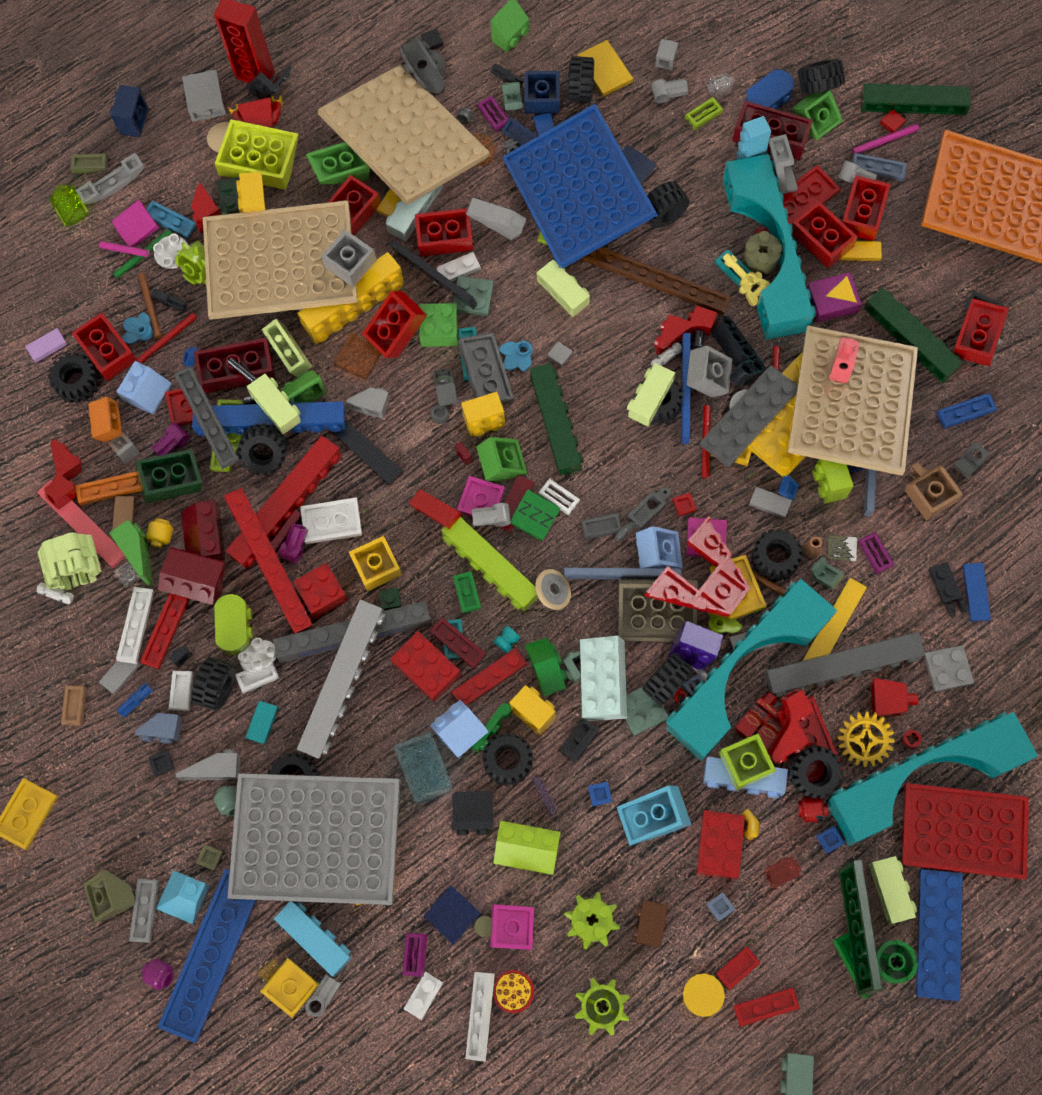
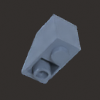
(161, 727)

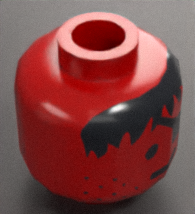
(812, 809)

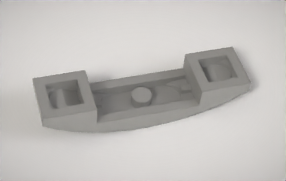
(112, 182)

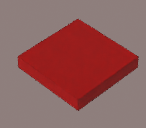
(178, 407)

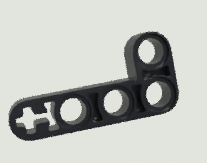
(734, 344)

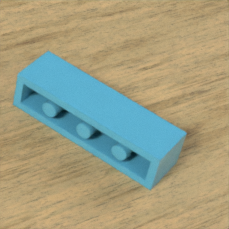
(753, 138)
(313, 938)

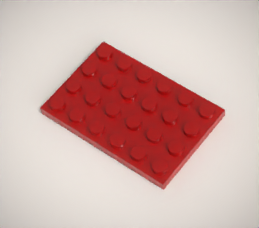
(965, 831)

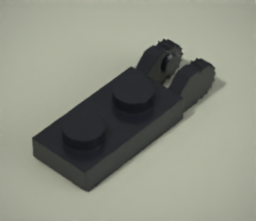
(947, 588)

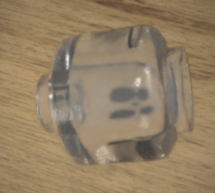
(720, 85)

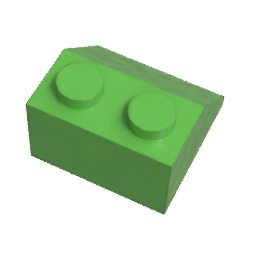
(509, 25)
(822, 110)
(305, 388)
(501, 459)

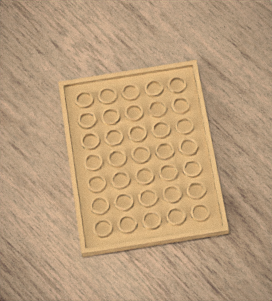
(403, 134)
(274, 260)
(859, 420)

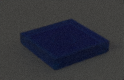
(452, 915)

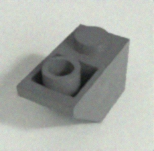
(445, 387)

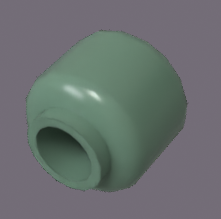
(225, 800)

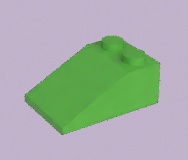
(337, 163)
(135, 548)

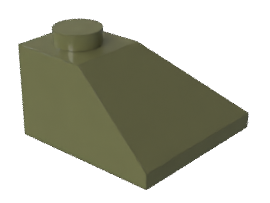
(108, 895)

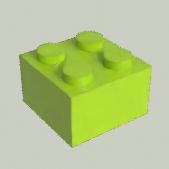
(833, 480)
(747, 762)

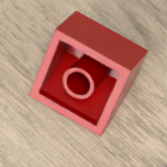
(202, 207)

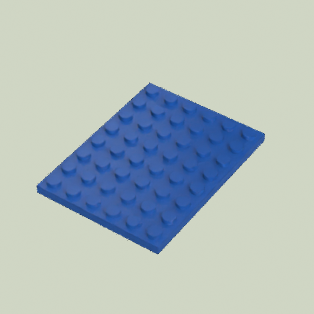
(579, 186)

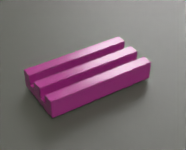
(499, 124)
(883, 567)
(418, 954)

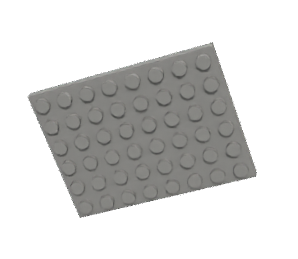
(314, 839)

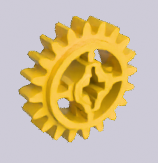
(874, 739)

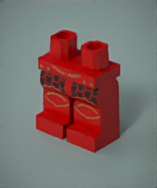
(761, 715)

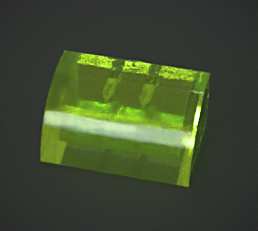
(68, 205)

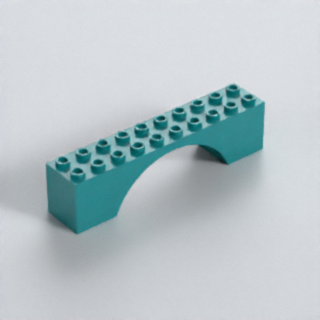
(754, 192)
(792, 620)
(988, 748)

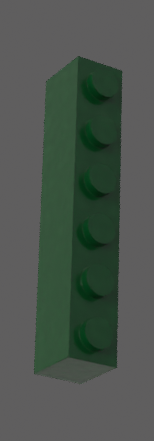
(915, 99)
(909, 331)
(555, 419)

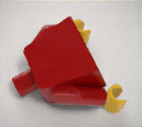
(259, 112)

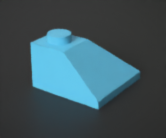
(183, 897)

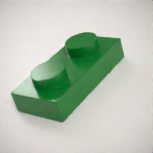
(467, 592)

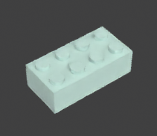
(603, 678)

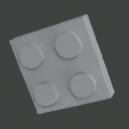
(948, 668)

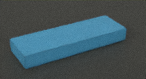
(171, 220)

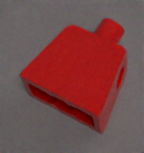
(890, 698)

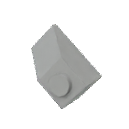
(370, 402)

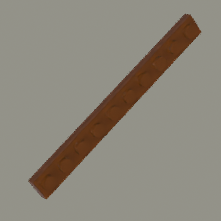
(659, 279)

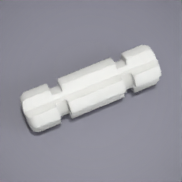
(667, 355)
(56, 594)

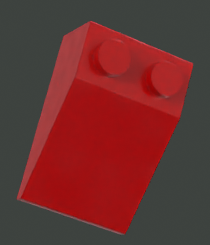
(981, 332)

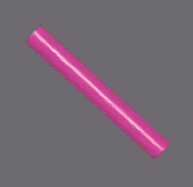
(125, 249)

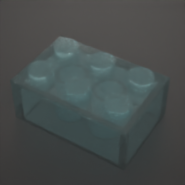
(423, 768)

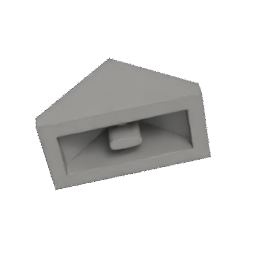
(124, 448)

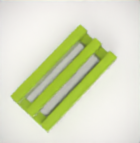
(693, 121)

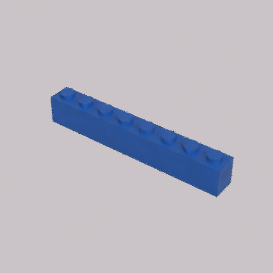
(313, 417)

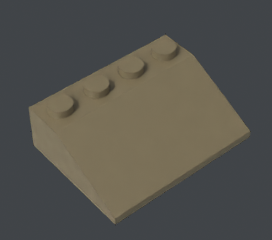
(649, 618)

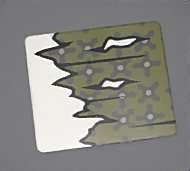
(842, 548)

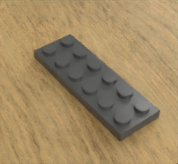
(749, 416)

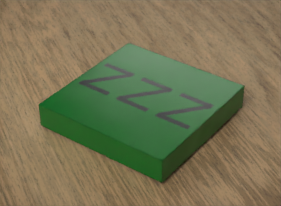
(534, 515)

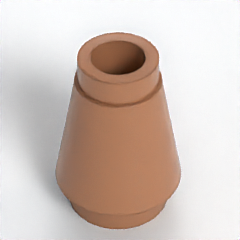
(813, 547)

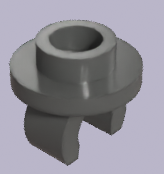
(509, 144)

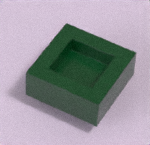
(389, 598)

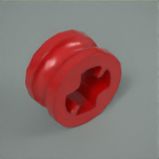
(917, 736)

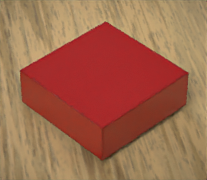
(892, 121)
(684, 504)

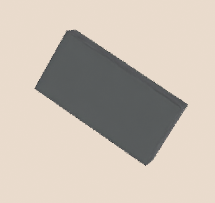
(601, 526)

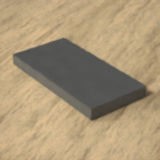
(485, 366)

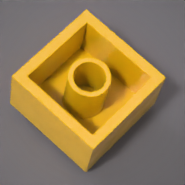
(250, 192)
(483, 414)
(375, 563)
(533, 710)

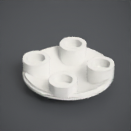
(166, 250)
(258, 655)

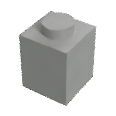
(666, 54)

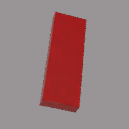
(434, 509)
(766, 1006)

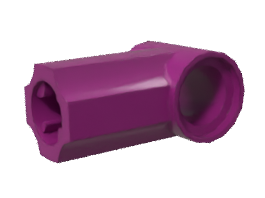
(174, 437)
(292, 548)

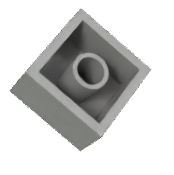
(349, 258)
(709, 371)

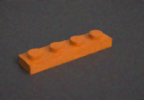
(107, 488)

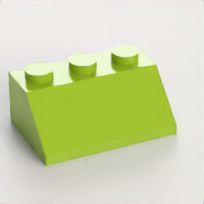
(526, 847)

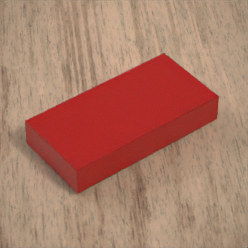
(737, 968)

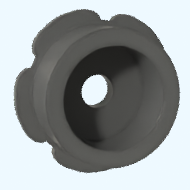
(465, 115)

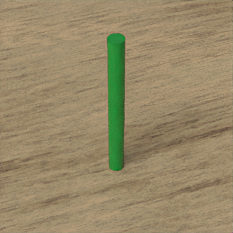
(134, 260)

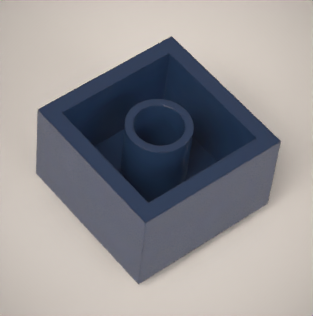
(542, 92)
(129, 110)

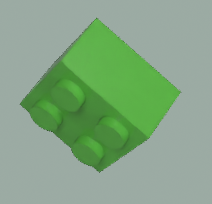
(440, 325)

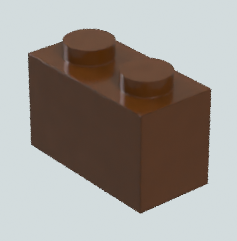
(650, 924)

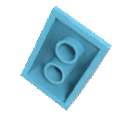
(654, 815)

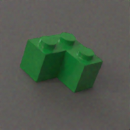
(546, 666)

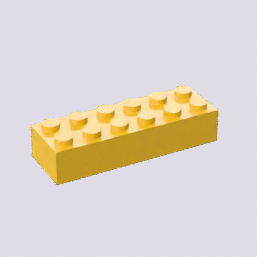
(372, 288)

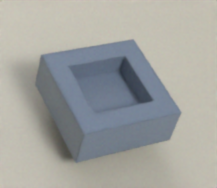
(720, 906)

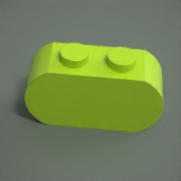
(232, 624)

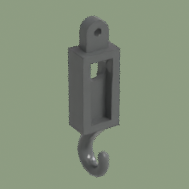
(642, 514)

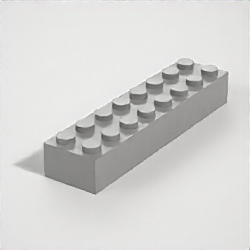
(340, 679)

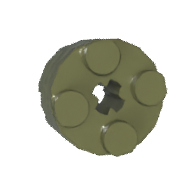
(762, 253)

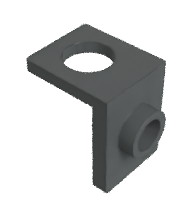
(968, 463)

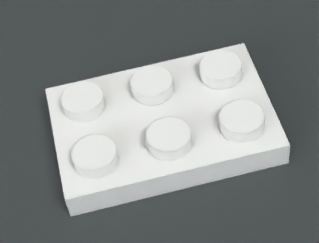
(331, 520)

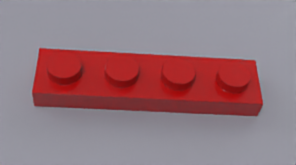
(164, 631)
(490, 677)

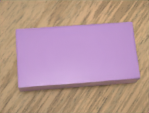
(46, 345)

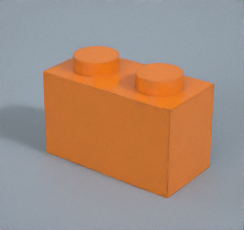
(105, 419)

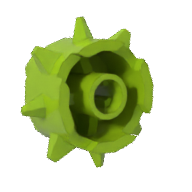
(192, 262)
(599, 930)
(613, 1000)

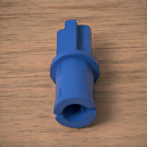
(134, 700)

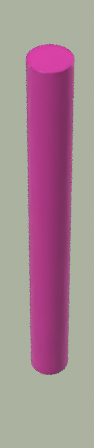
(890, 137)

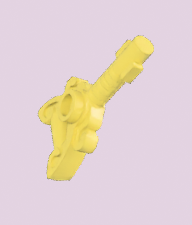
(747, 280)

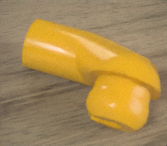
(753, 825)

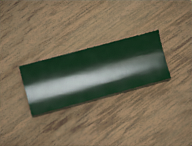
(860, 929)

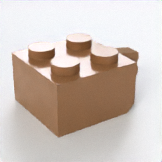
(932, 490)

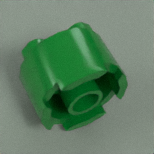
(905, 958)

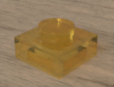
(268, 970)

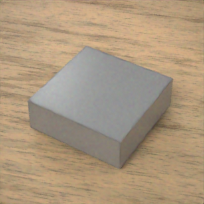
(559, 354)

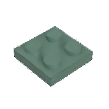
(480, 290)
(643, 712)

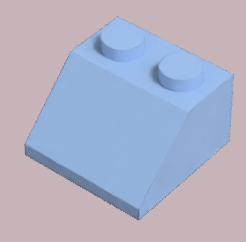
(143, 388)
(659, 548)
(458, 728)

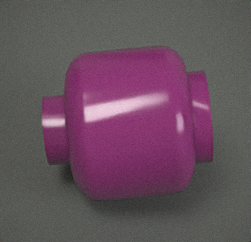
(157, 974)

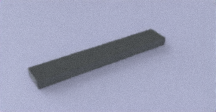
(206, 417)

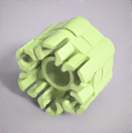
(66, 558)

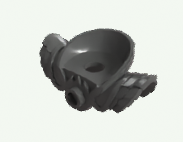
(432, 74)

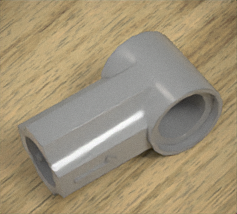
(665, 90)
(849, 171)
(497, 515)
(323, 994)

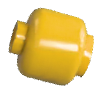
(159, 532)

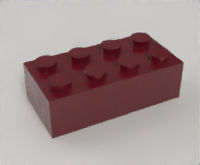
(217, 375)

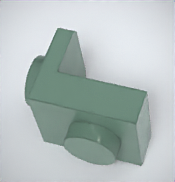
(512, 96)
(826, 574)
(571, 670)

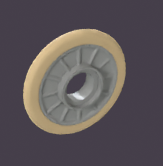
(563, 591)

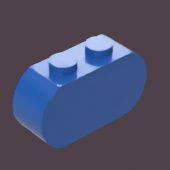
(772, 90)

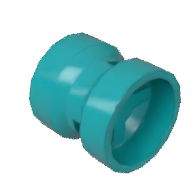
(506, 639)

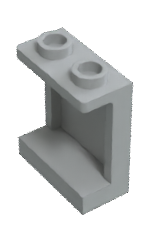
(203, 95)
(783, 159)

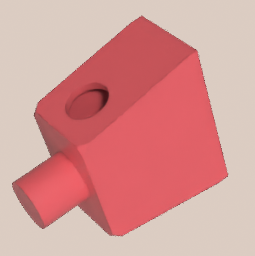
(845, 353)

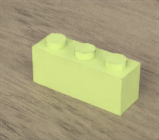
(563, 288)
(286, 348)
(650, 394)
(274, 403)
(892, 890)

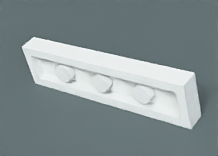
(135, 625)
(480, 1016)

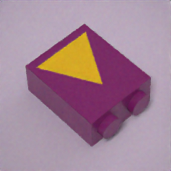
(834, 297)

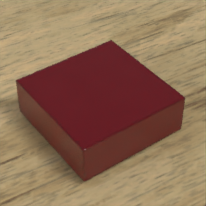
(463, 453)

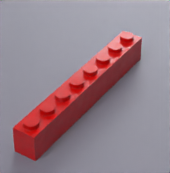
(289, 496)
(268, 561)

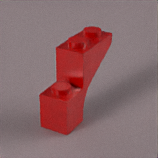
(675, 327)
(67, 467)
(791, 736)

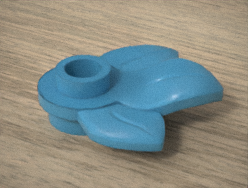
(137, 329)
(514, 356)

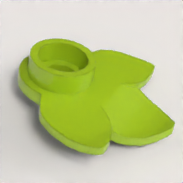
(726, 626)

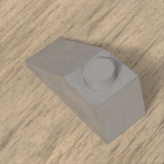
(496, 218)
(216, 767)

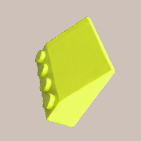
(257, 149)

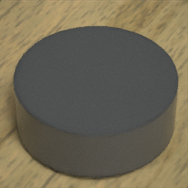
(439, 414)

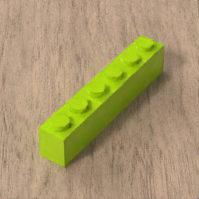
(491, 564)

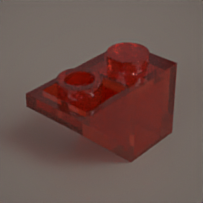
(783, 872)

